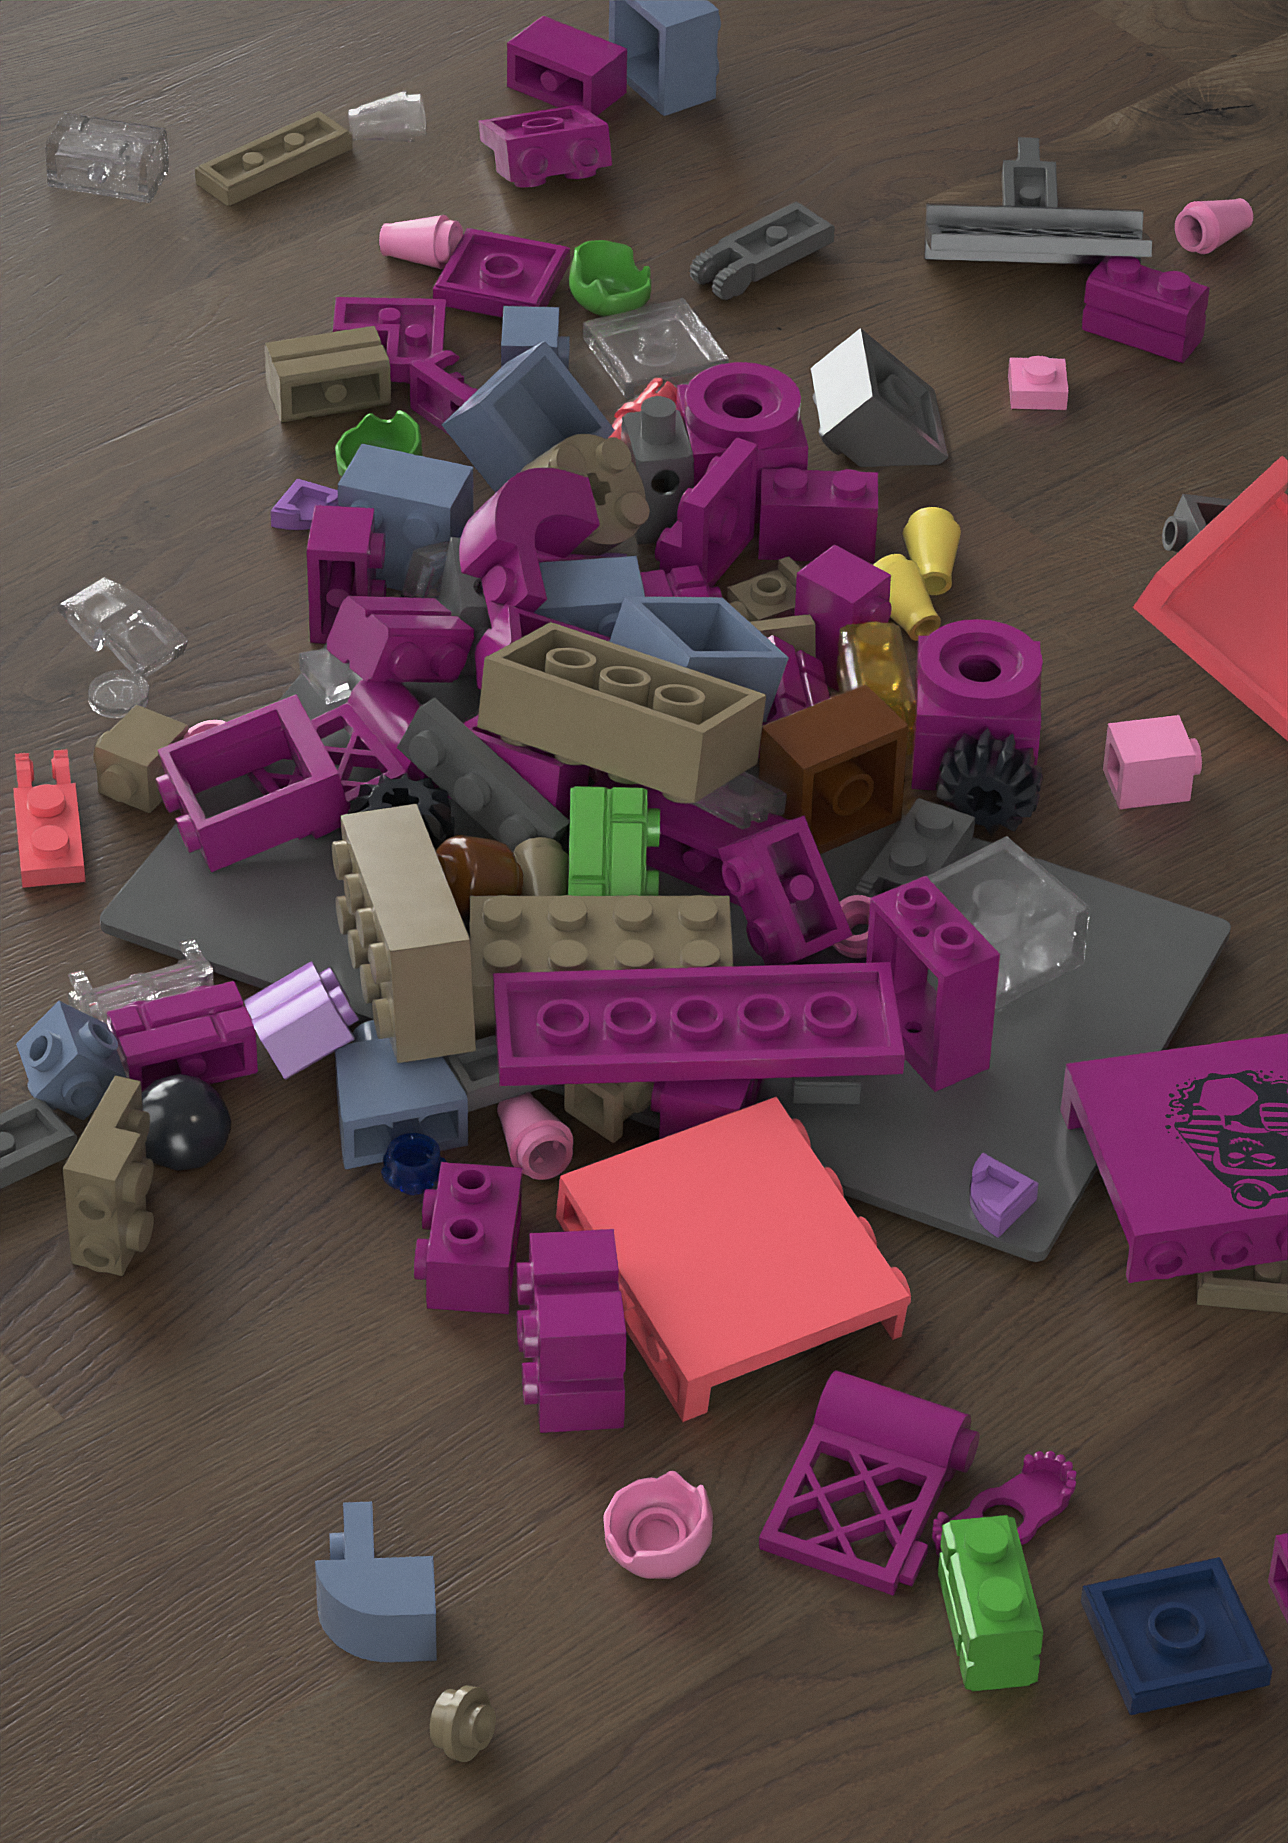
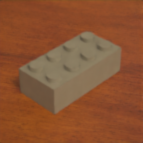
(621, 712)
(405, 934)
(589, 935)

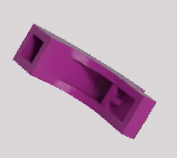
(530, 512)

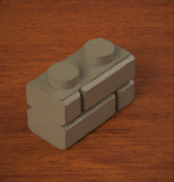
(327, 373)

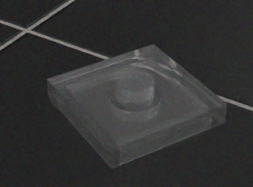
(652, 344)

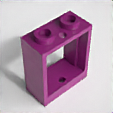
(239, 749)
(923, 930)

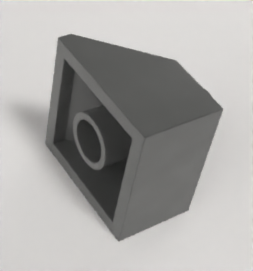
(876, 407)

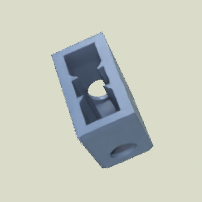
(392, 1099)

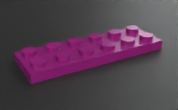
(696, 1024)

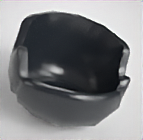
(185, 1122)

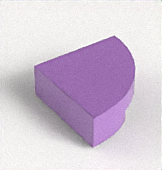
(297, 505)
(999, 1194)

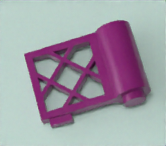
(376, 721)
(896, 1440)

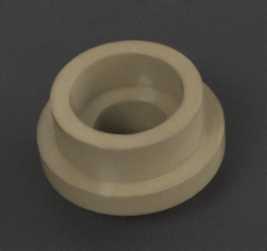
(462, 1722)

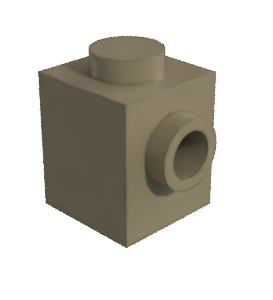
(129, 757)

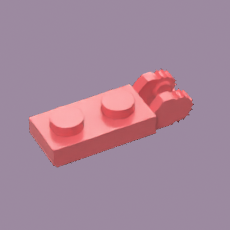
(48, 825)

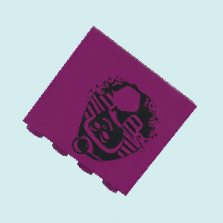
(1190, 1152)

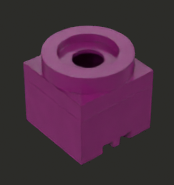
(745, 404)
(969, 681)

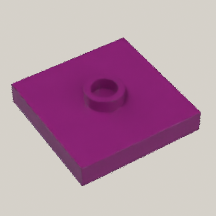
(500, 271)

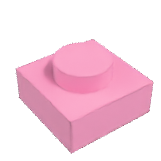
(1038, 383)

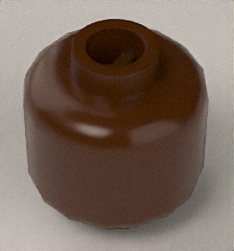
(478, 869)

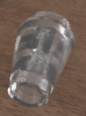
(389, 119)

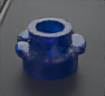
(412, 1163)

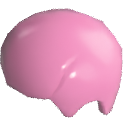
(658, 1526)

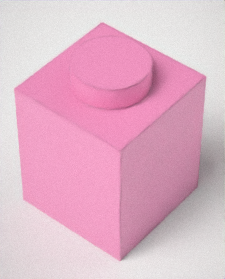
(1150, 762)

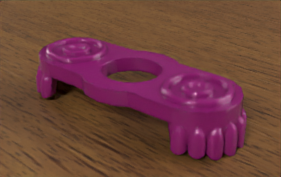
(1037, 1493)

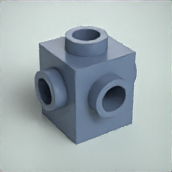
(70, 1060)

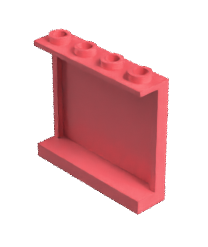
(1229, 597)
(733, 1250)

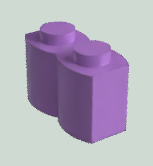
(302, 1018)

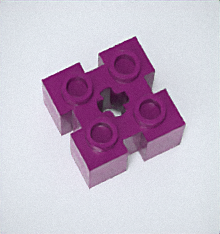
(572, 1331)

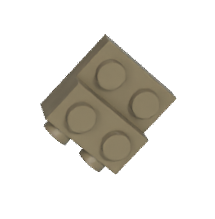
(109, 1182)

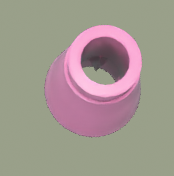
(1210, 224)
(422, 240)
(535, 1137)

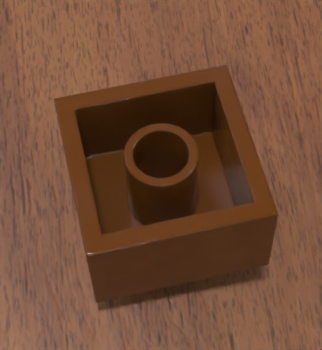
(838, 765)

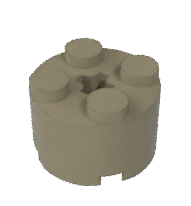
(614, 485)

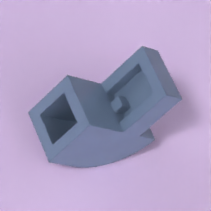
(375, 1604)

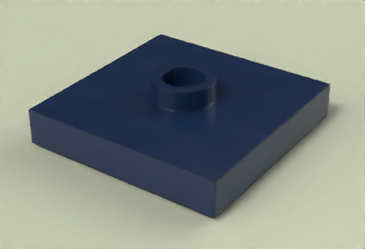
(1175, 1636)

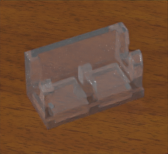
(157, 984)

